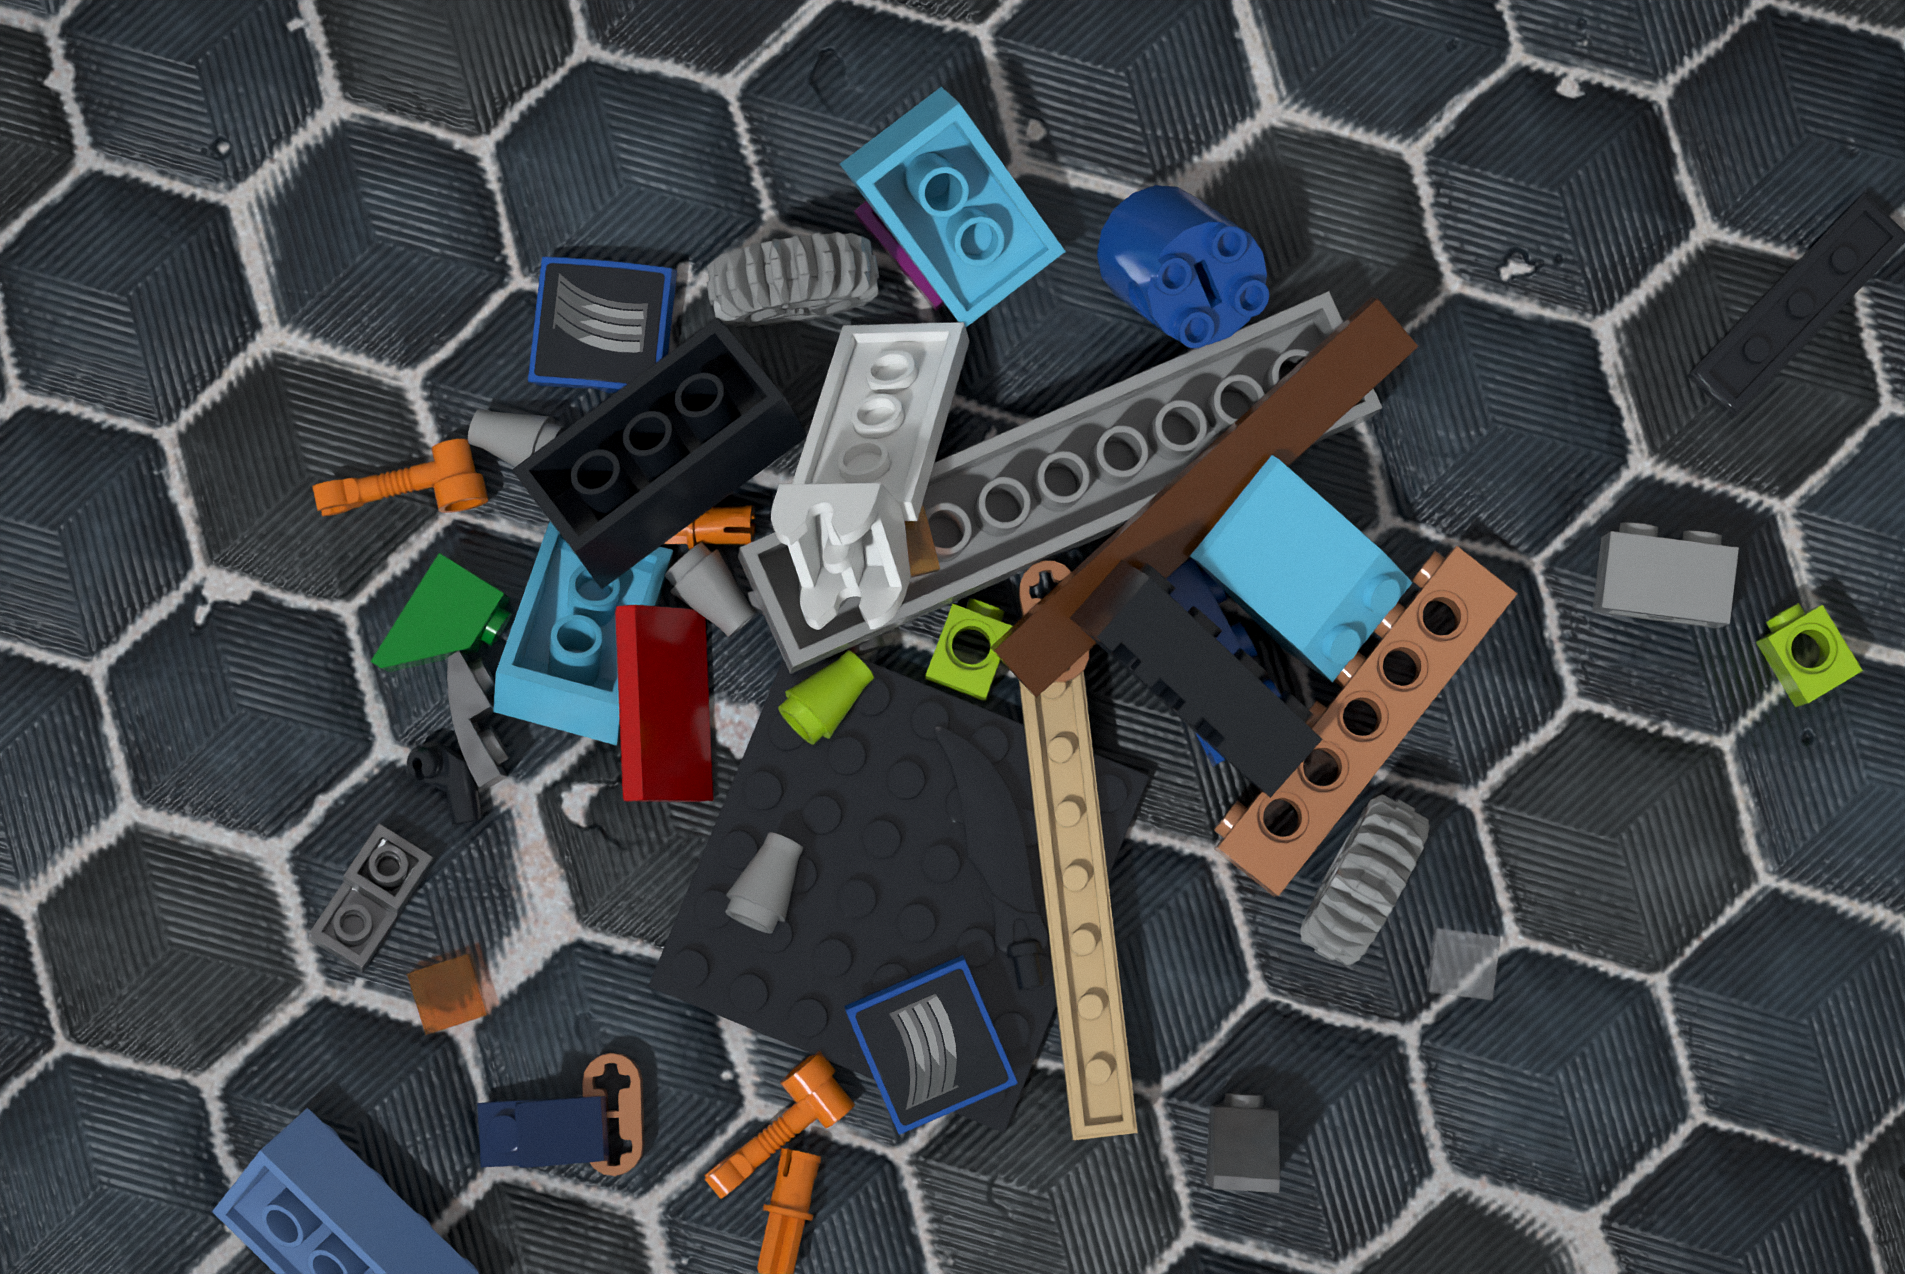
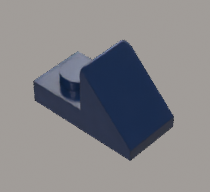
(543, 1131)

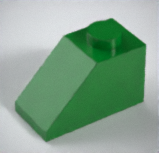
(444, 616)

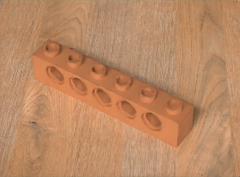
(1477, 603)

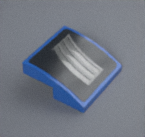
(599, 322)
(930, 1044)

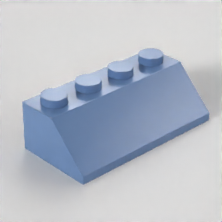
(323, 1211)

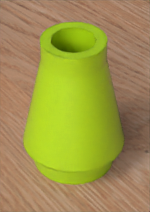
(822, 700)

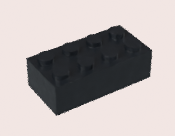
(660, 452)

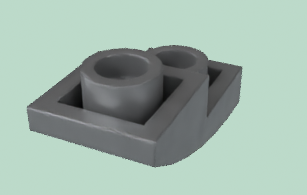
(470, 701)
(370, 898)

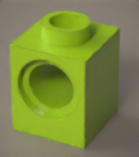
(1835, 658)
(948, 669)

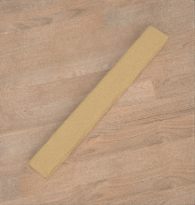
(1078, 911)

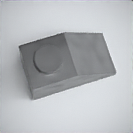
(1243, 1145)

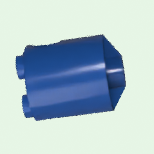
(1182, 265)

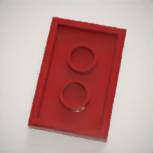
(663, 704)

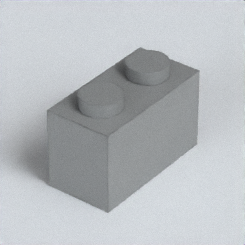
(1665, 577)

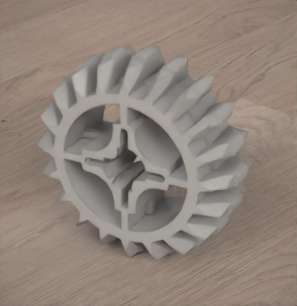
(793, 279)
(1365, 880)

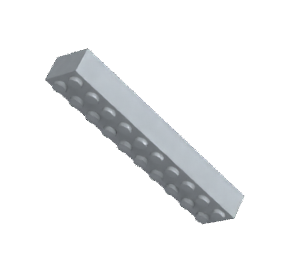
(1061, 477)

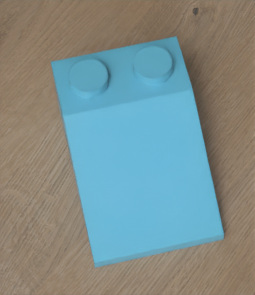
(953, 206)
(1301, 569)
(563, 642)

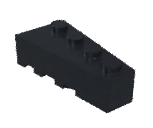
(1197, 676)

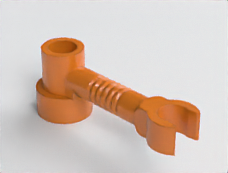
(450, 474)
(815, 1096)

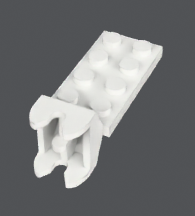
(868, 466)

